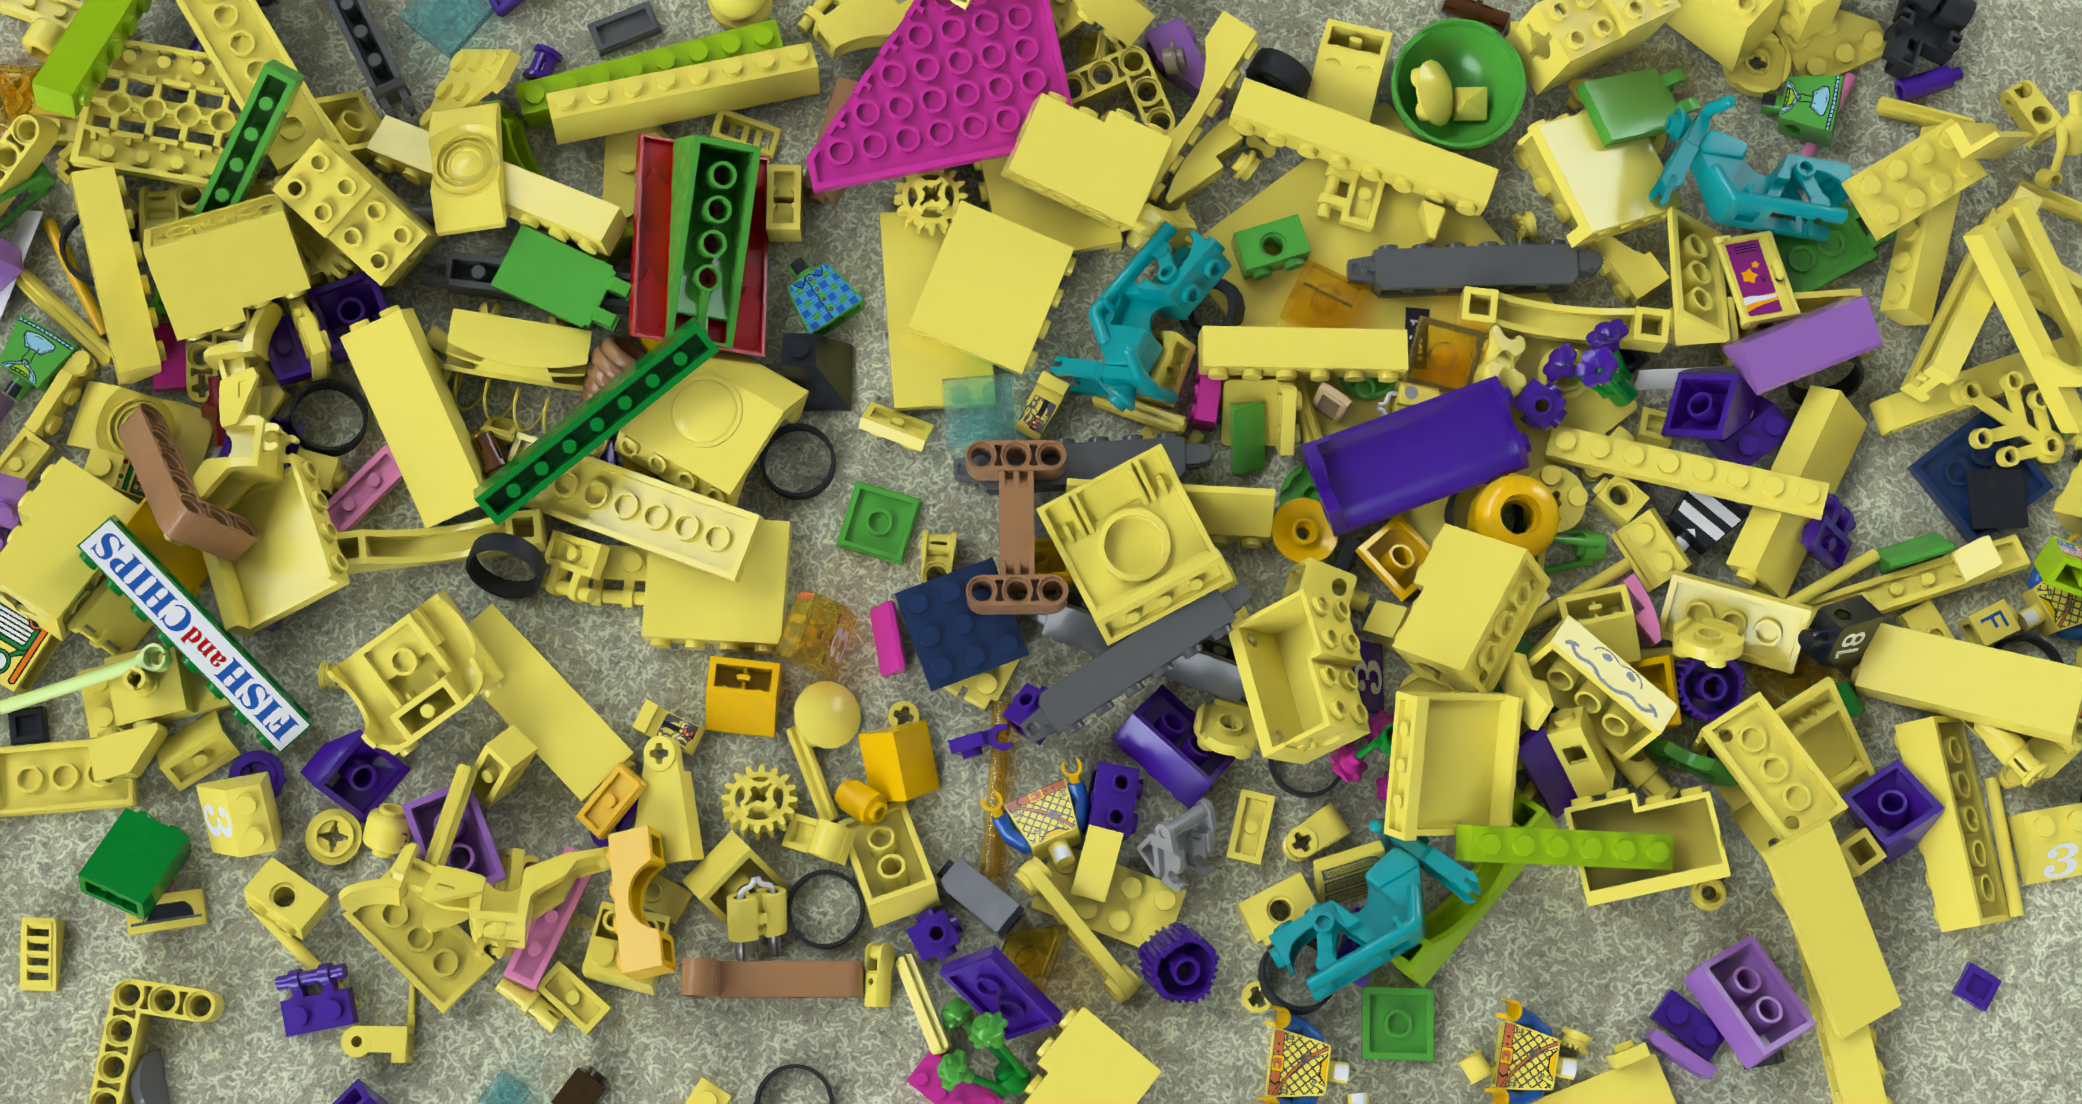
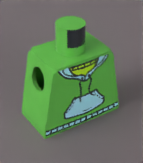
(1807, 108)
(33, 357)

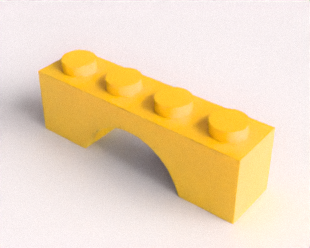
(634, 860)

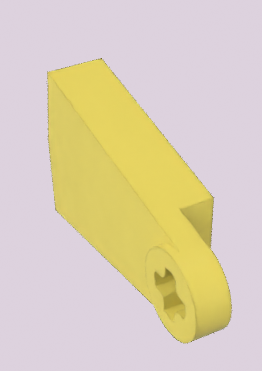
(670, 802)

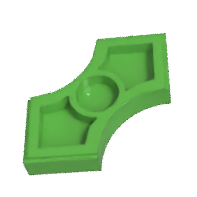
(1698, 765)

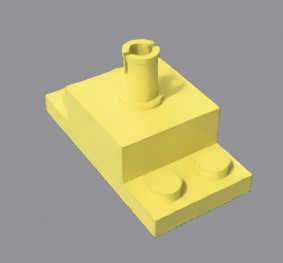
(147, 695)

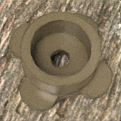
(1174, 60)

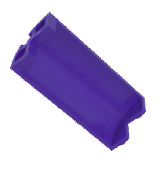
(1416, 455)

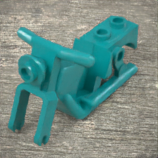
(1740, 195)
(1125, 315)
(1385, 926)

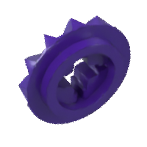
(262, 762)

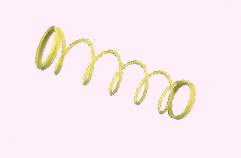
(457, 383)

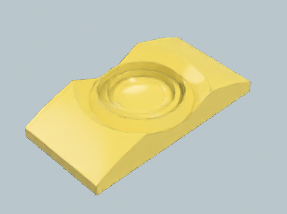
(467, 169)
(107, 408)
(1828, 735)

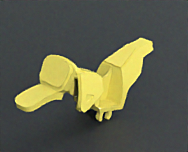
(245, 415)
(462, 895)

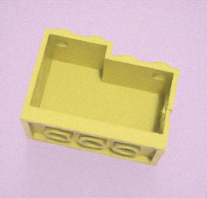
(1726, 27)
(1582, 35)
(1086, 161)
(356, 212)
(225, 262)
(42, 555)
(1470, 609)
(1301, 676)
(1776, 778)
(1696, 833)
(1089, 1066)

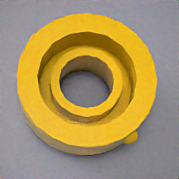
(1527, 492)

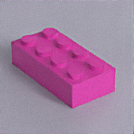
(1206, 395)
(927, 1082)

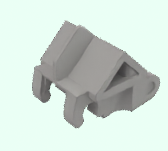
(1181, 845)

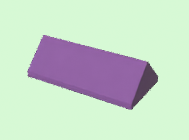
(1805, 344)

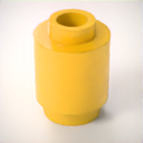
(861, 802)

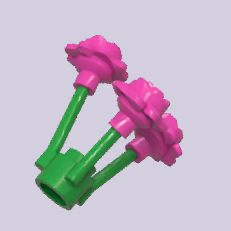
(1349, 762)

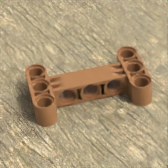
(1016, 526)

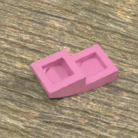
(1646, 618)

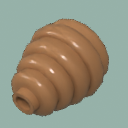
(608, 362)

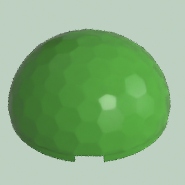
(1472, 58)

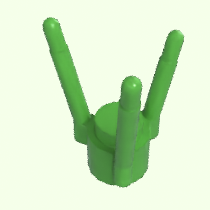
(38, 183)
(1585, 544)

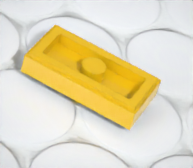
(611, 801)

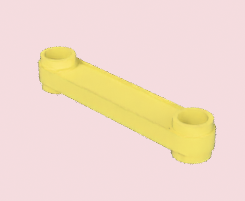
(1035, 879)

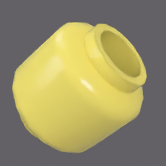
(386, 830)

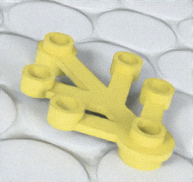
(2014, 421)

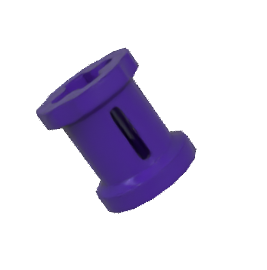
(542, 54)

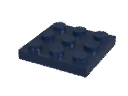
(1943, 469)
(951, 637)

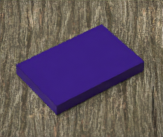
(996, 985)

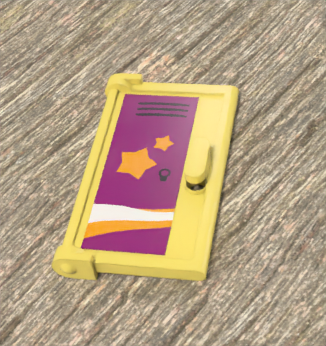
(1751, 270)

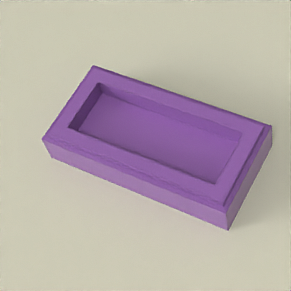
(1679, 1054)

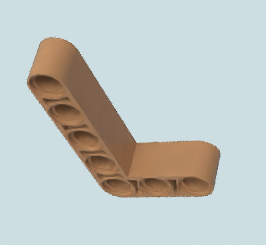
(173, 493)
(771, 979)

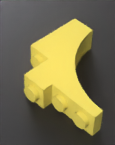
(858, 25)

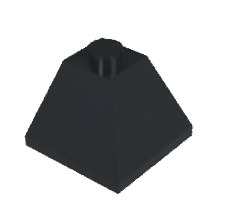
(821, 368)

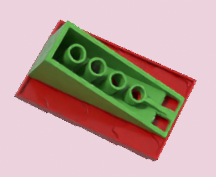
(700, 241)

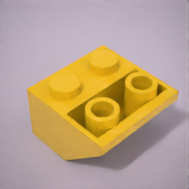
(743, 696)

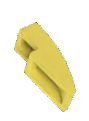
(1203, 164)

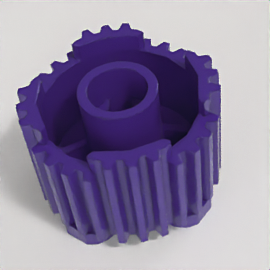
(1724, 688)
(1178, 963)

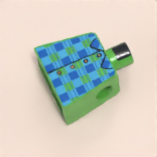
(822, 297)

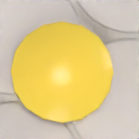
(1433, 93)
(827, 715)

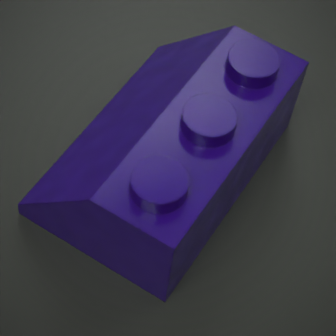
(1165, 745)

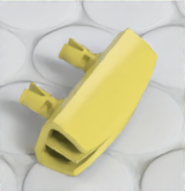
(517, 348)

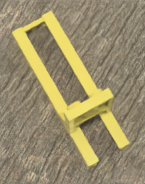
(1966, 310)
(2052, 376)

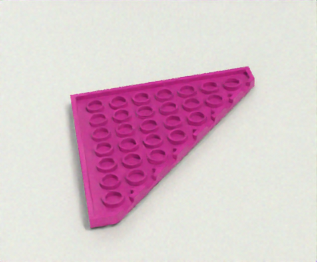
(943, 92)

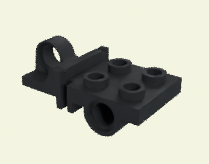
(1924, 30)

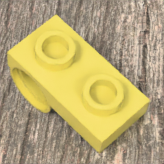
(819, 838)

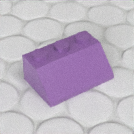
(473, 844)
(1749, 1001)

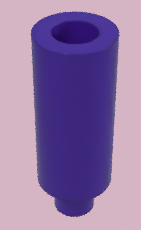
(1927, 83)

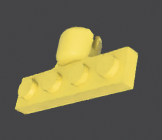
(47, 19)

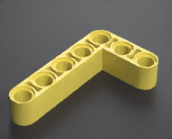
(1121, 79)
(29, 148)
(138, 1016)

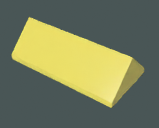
(1696, 282)

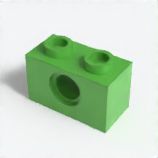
(1285, 234)

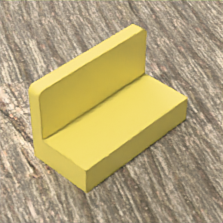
(196, 751)

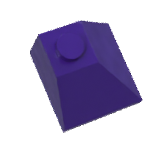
(354, 773)
(1893, 809)

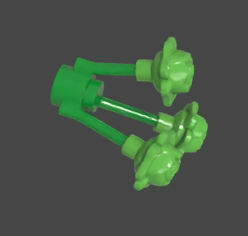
(985, 1031)

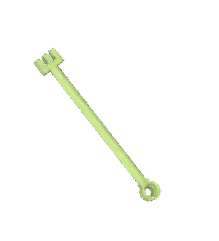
(145, 660)

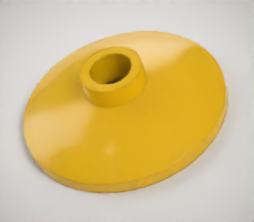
(1308, 517)

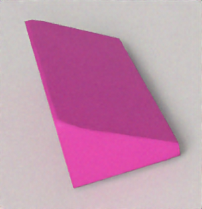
(888, 639)

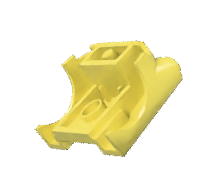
(417, 675)

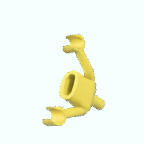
(2067, 142)

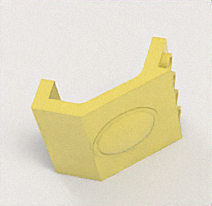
(712, 425)
(1134, 544)

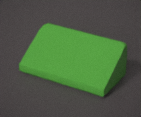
(1247, 437)
(1913, 552)

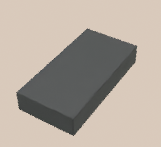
(624, 28)

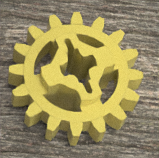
(920, 188)
(759, 805)

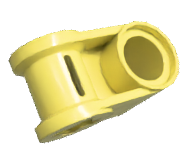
(937, 553)
(1319, 831)

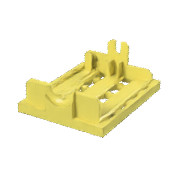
(155, 156)

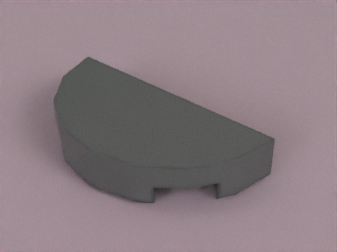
(149, 1080)

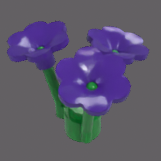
(1598, 365)

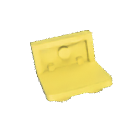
(1280, 409)

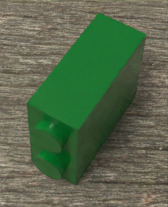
(135, 863)

